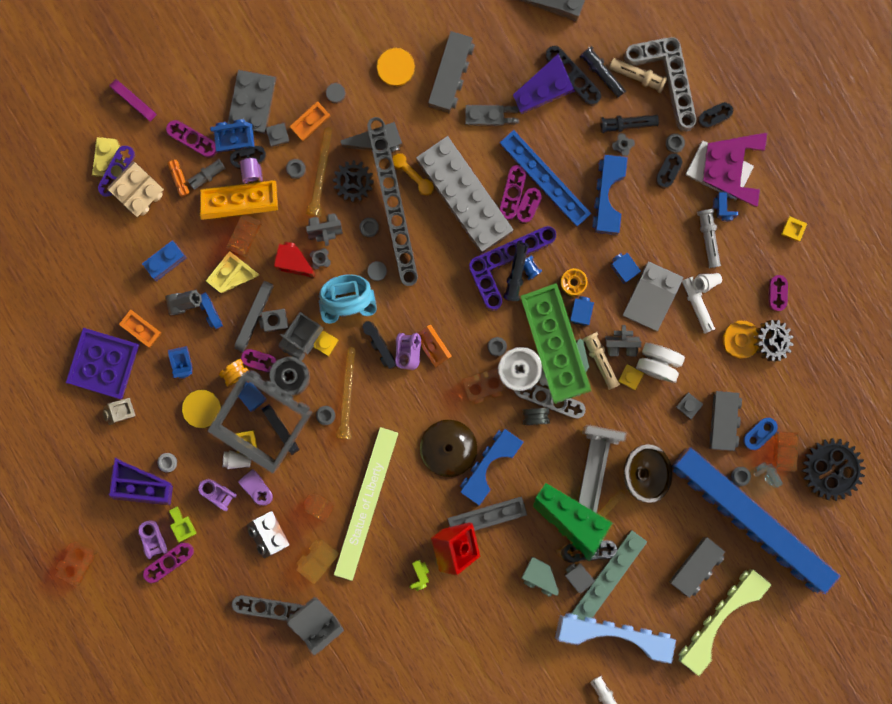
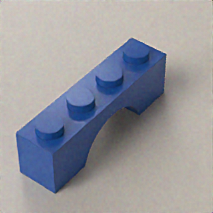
(607, 218)
(505, 446)

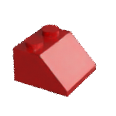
(291, 260)
(455, 548)

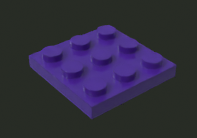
(102, 363)

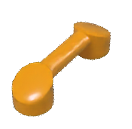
(425, 186)

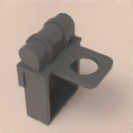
(300, 337)

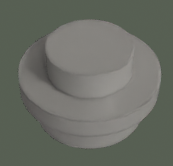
(167, 462)

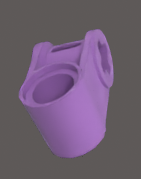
(250, 170)
(409, 350)
(253, 485)
(217, 494)
(153, 540)

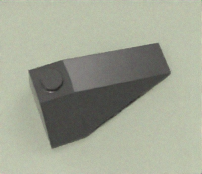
(567, 8)

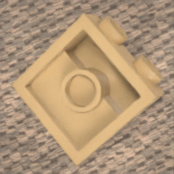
(136, 189)

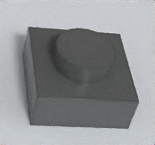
(277, 134)
(689, 405)

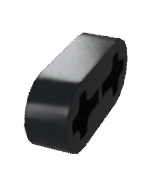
(713, 112)
(246, 153)
(665, 168)

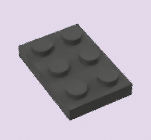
(252, 99)

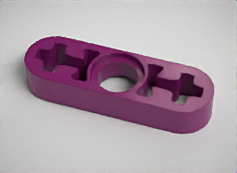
(133, 100)
(177, 136)
(511, 177)
(160, 575)

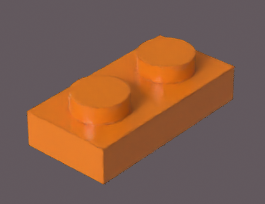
(310, 121)
(140, 328)
(433, 346)

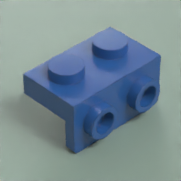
(233, 136)

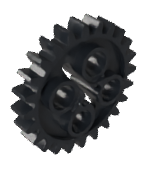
(824, 454)

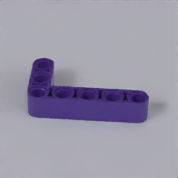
(505, 258)

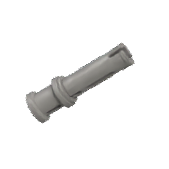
(708, 229)

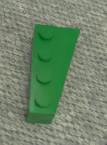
(572, 519)

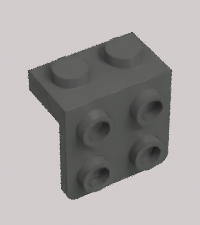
(315, 625)

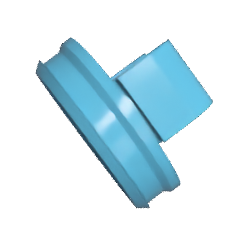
(334, 307)

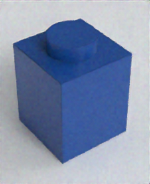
(624, 267)
(581, 311)
(252, 396)

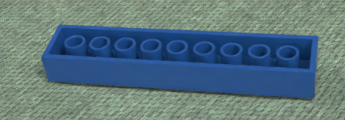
(755, 521)

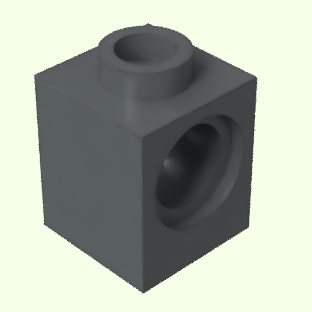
(282, 320)
(578, 577)

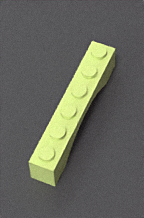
(749, 589)

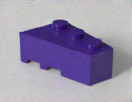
(544, 86)
(138, 486)

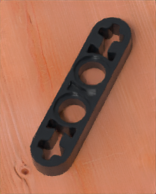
(576, 73)

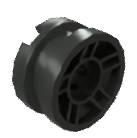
(536, 416)

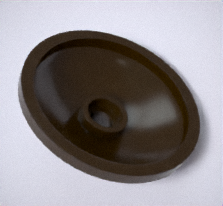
(443, 462)
(655, 473)

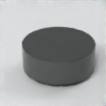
(335, 93)
(295, 168)
(369, 227)
(377, 271)
(497, 346)

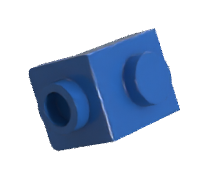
(720, 205)
(180, 362)

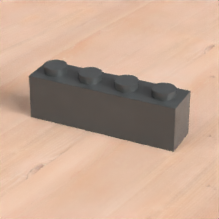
(450, 72)

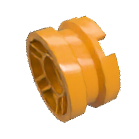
(574, 274)
(233, 372)

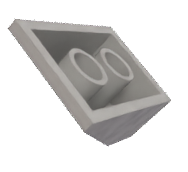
(652, 296)

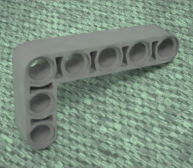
(672, 75)

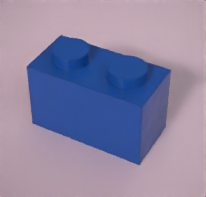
(164, 260)

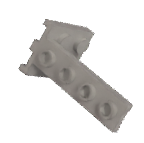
(596, 463)

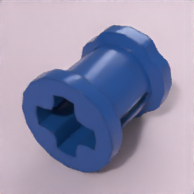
(531, 269)

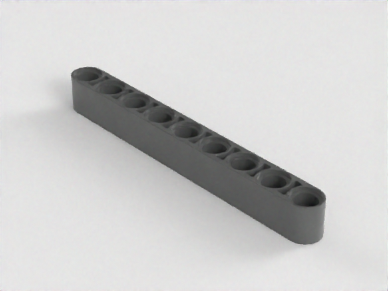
(386, 193)

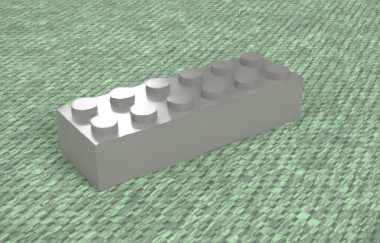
(464, 195)

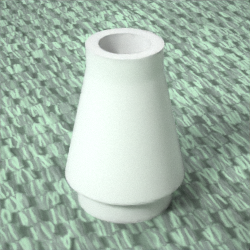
(705, 282)
(235, 460)

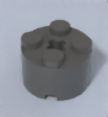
(288, 365)

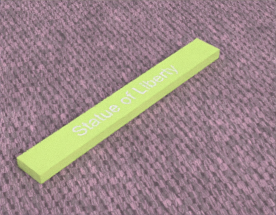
(366, 503)

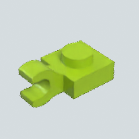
(182, 527)

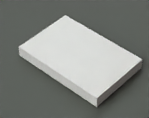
(697, 168)

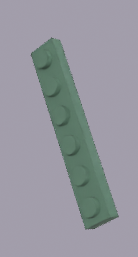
(609, 576)

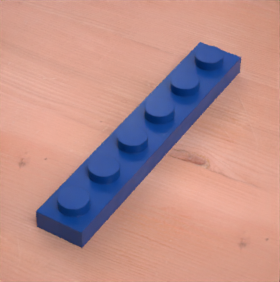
(545, 178)

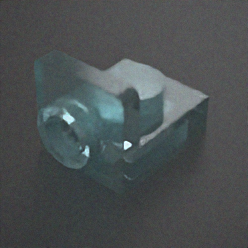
(771, 476)

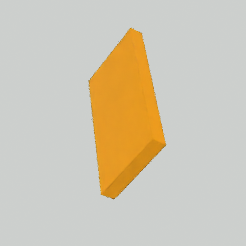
(238, 200)

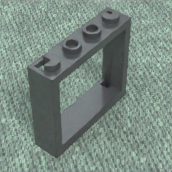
(245, 447)

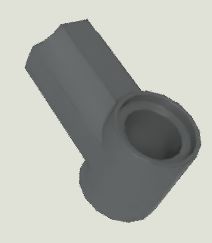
(180, 302)

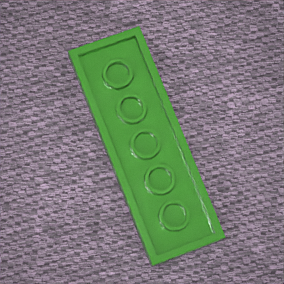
(556, 343)

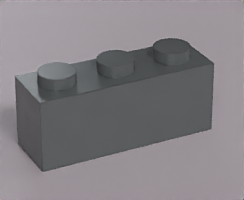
(725, 421)
(697, 567)

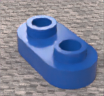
(213, 318)
(760, 434)

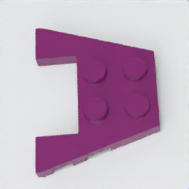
(725, 166)

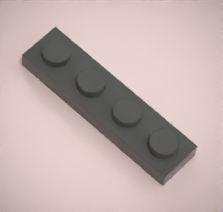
(491, 514)

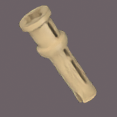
(646, 81)
(597, 351)

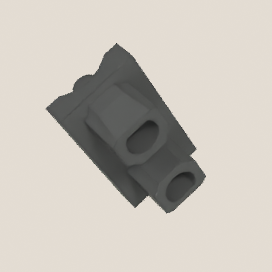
(324, 231)
(620, 340)

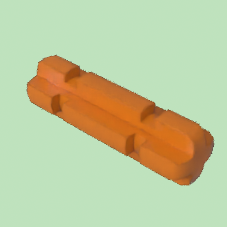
(178, 178)

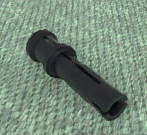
(597, 65)
(652, 120)
(515, 279)

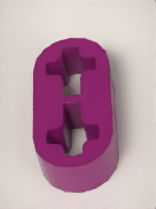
(524, 203)
(783, 293)
(261, 356)

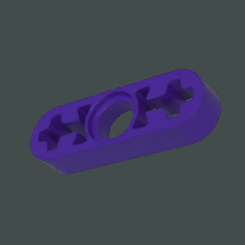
(118, 155)

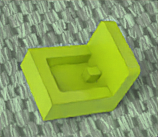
(421, 570)

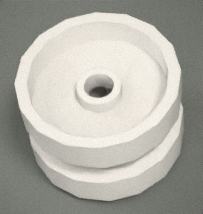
(660, 362)
(509, 368)

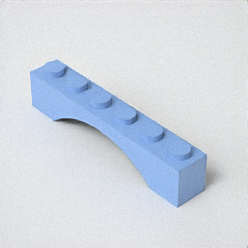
(575, 631)

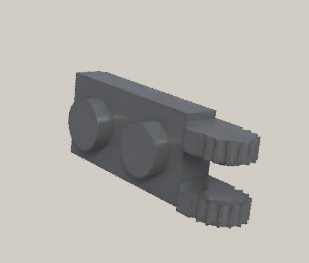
(490, 115)

